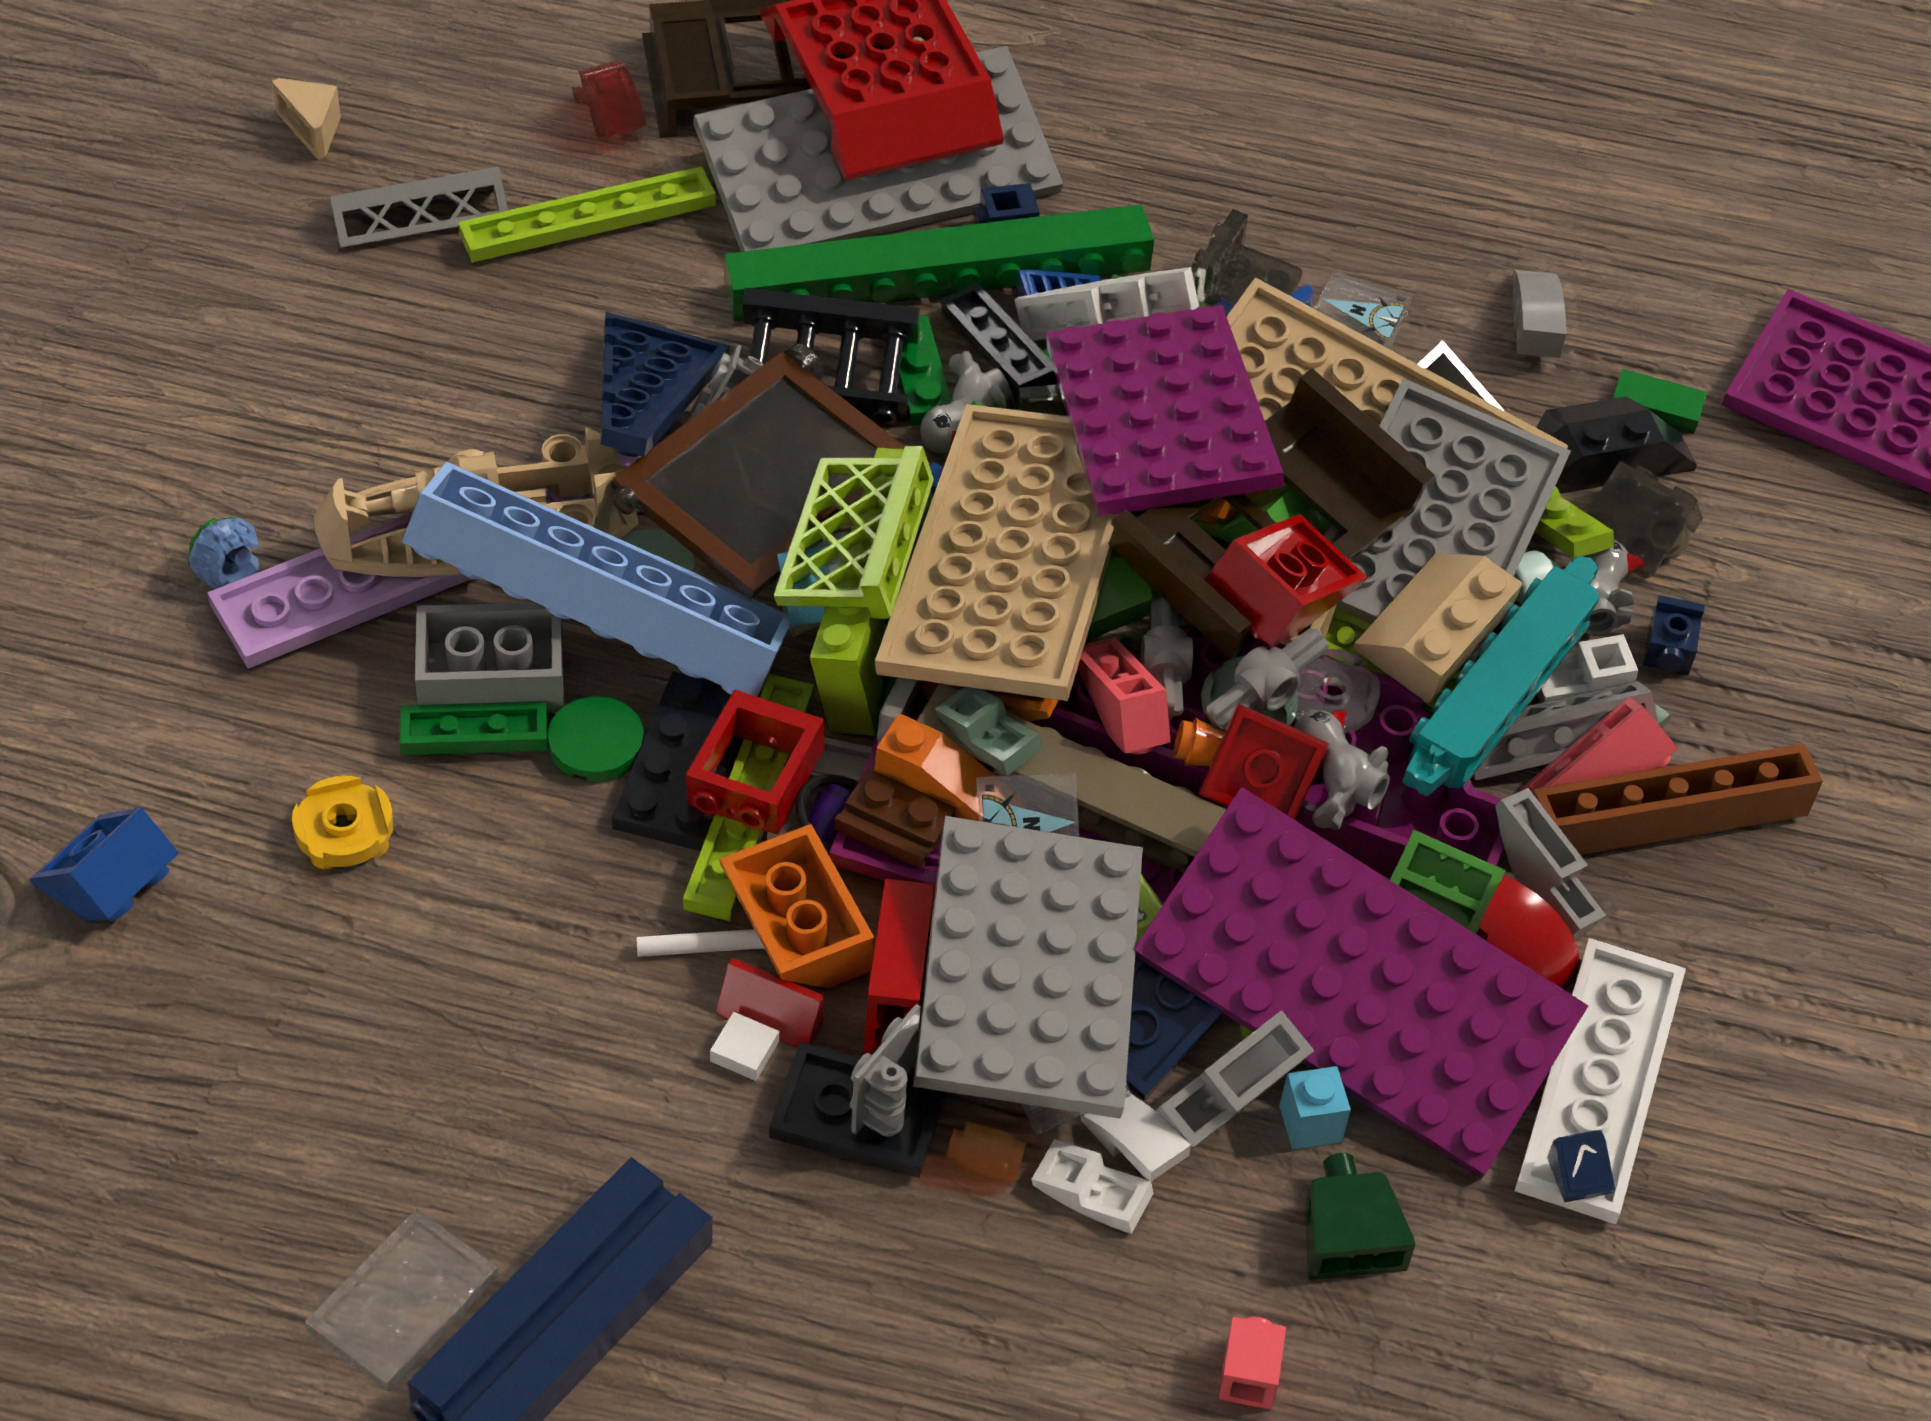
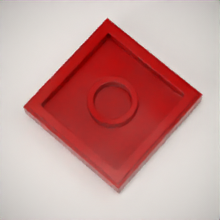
(1264, 759)

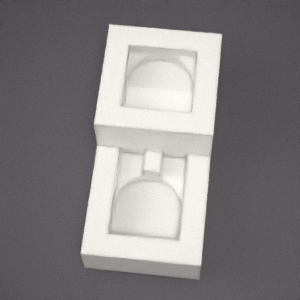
(1141, 1137)
(1087, 1186)

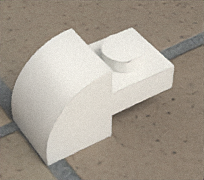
(1594, 667)

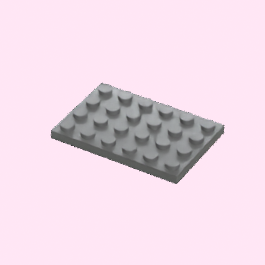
(1480, 503)
(1030, 968)

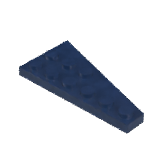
(649, 380)

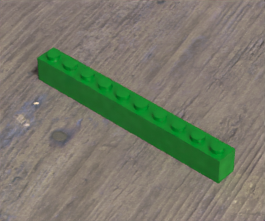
(946, 258)

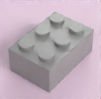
(489, 654)

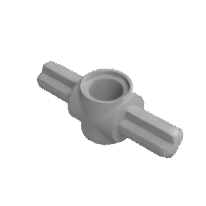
(1167, 653)
(1268, 677)

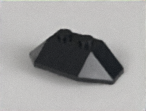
(1610, 433)

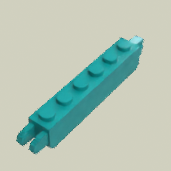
(1503, 679)

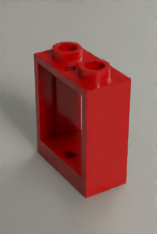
(767, 725)

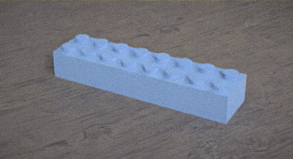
(596, 580)

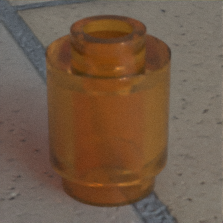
(986, 1153)

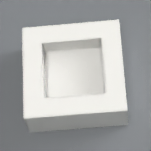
(744, 1046)

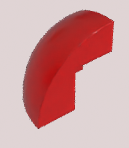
(1530, 932)

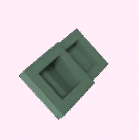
(985, 729)

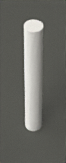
(698, 943)

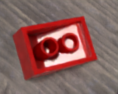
(1283, 578)

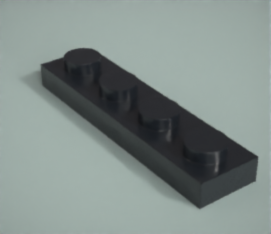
(998, 338)

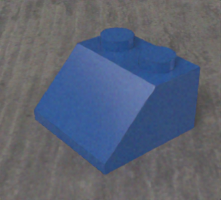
(107, 865)

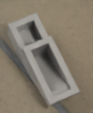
(1538, 313)
(1546, 861)
(1236, 1079)

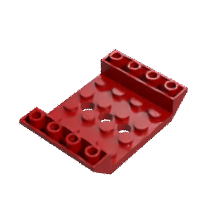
(896, 102)

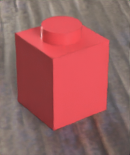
(1252, 1362)

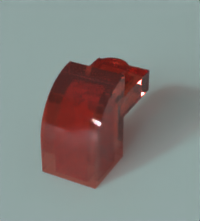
(610, 98)

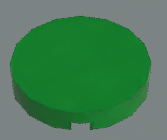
(595, 738)

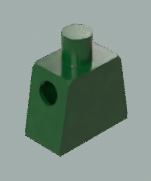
(1354, 1223)

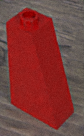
(898, 957)

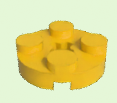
(348, 845)

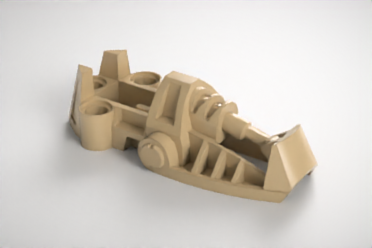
(565, 470)

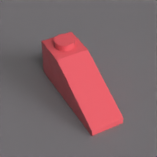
(1125, 696)
(1617, 745)

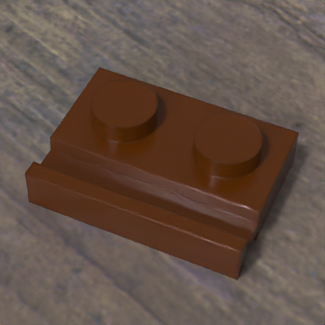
(893, 818)

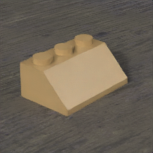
(1439, 621)

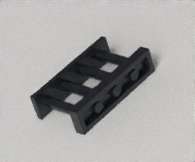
(852, 322)

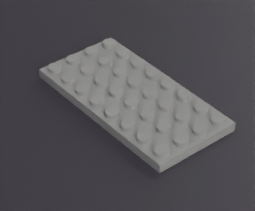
(788, 190)

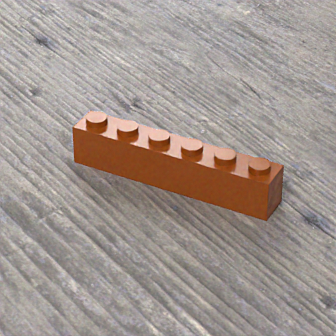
(1684, 799)

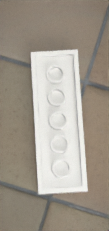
(1605, 1070)

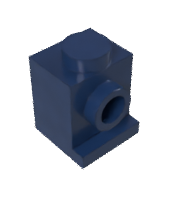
(1006, 203)
(1673, 635)

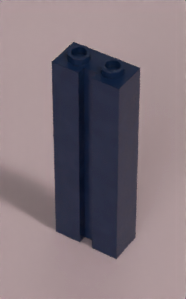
(565, 1304)

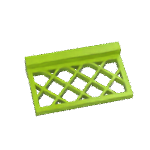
(890, 533)

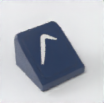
(1581, 1166)

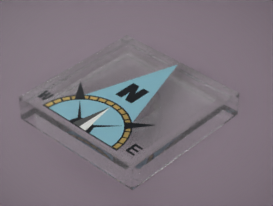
(1365, 307)
(1030, 802)

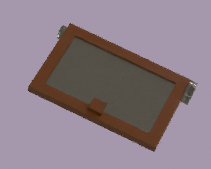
(744, 467)

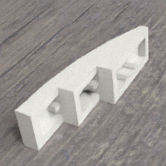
(1107, 301)

